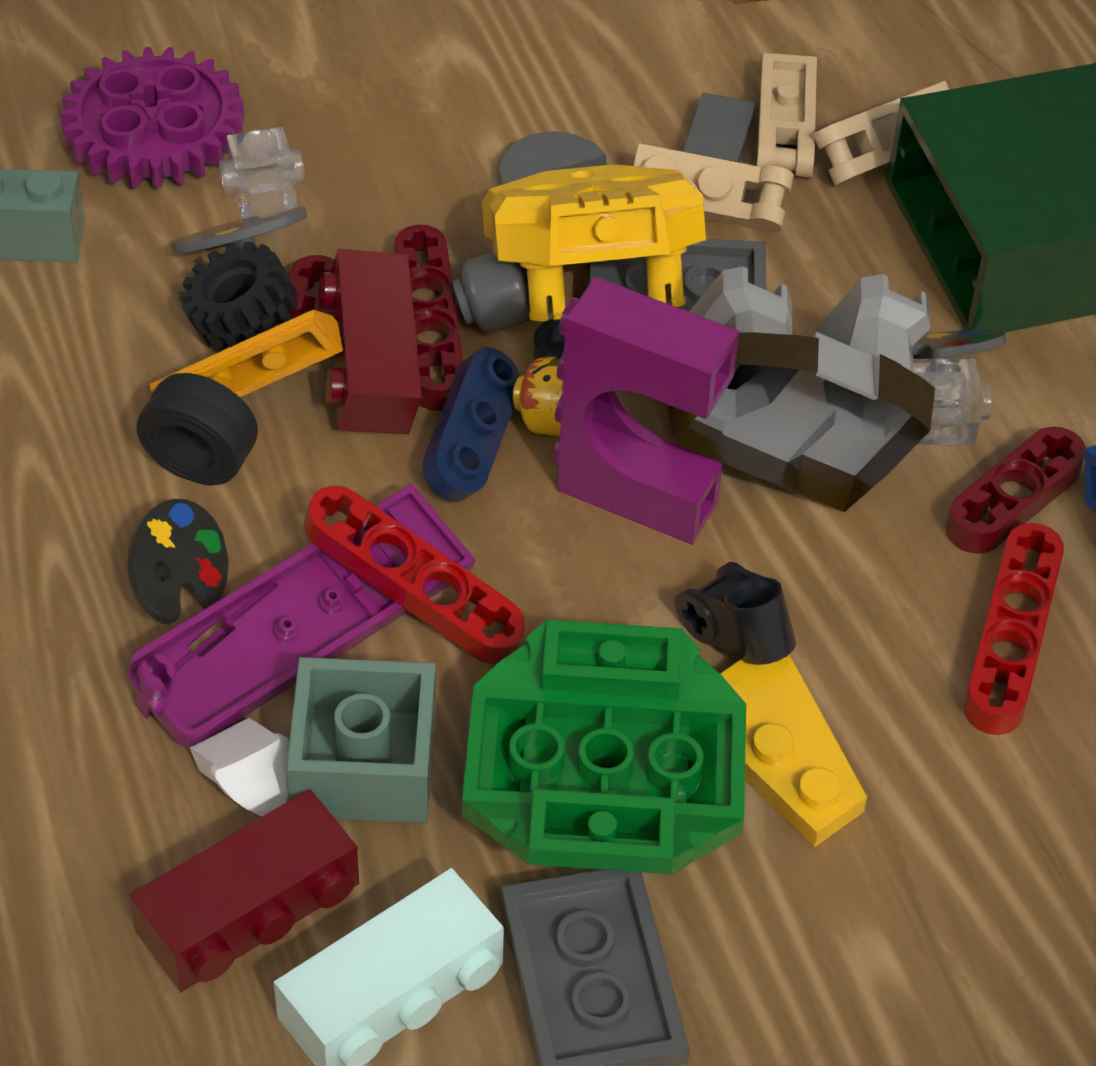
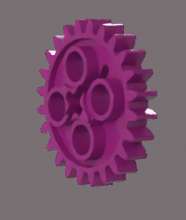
(151, 116)

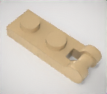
(787, 112)
(873, 134)
(725, 184)

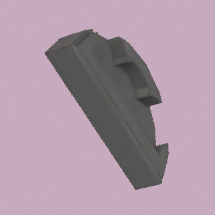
(546, 153)

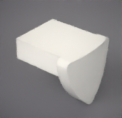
(247, 765)

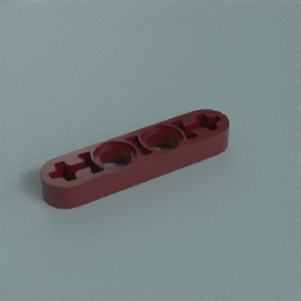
(432, 314)

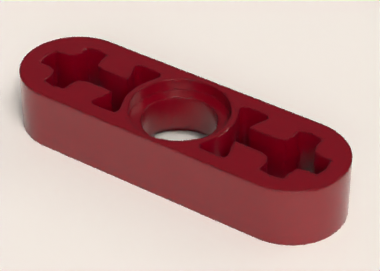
(1007, 511)

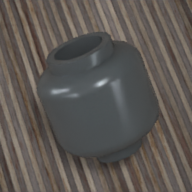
(492, 293)

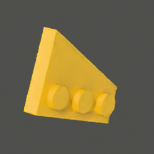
(793, 751)

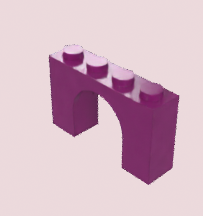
(649, 349)

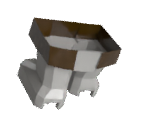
(818, 408)

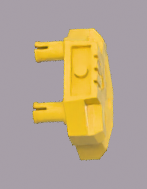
(594, 218)

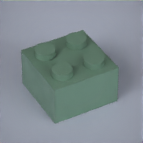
(364, 737)

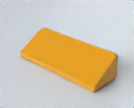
(271, 354)

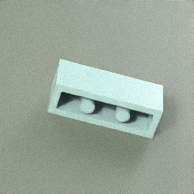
(390, 973)

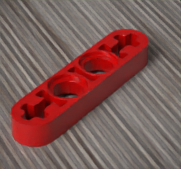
(421, 565)
(1014, 626)

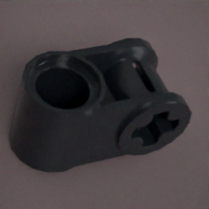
(739, 615)

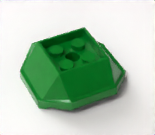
(616, 700)

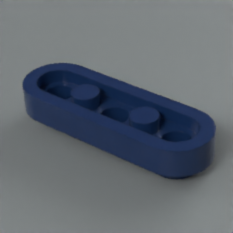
(481, 391)

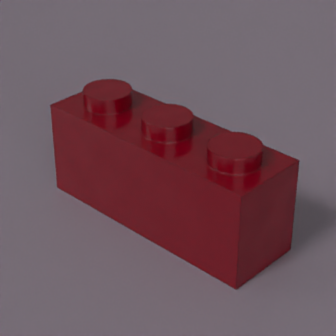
(378, 370)
(245, 890)

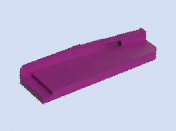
(292, 611)

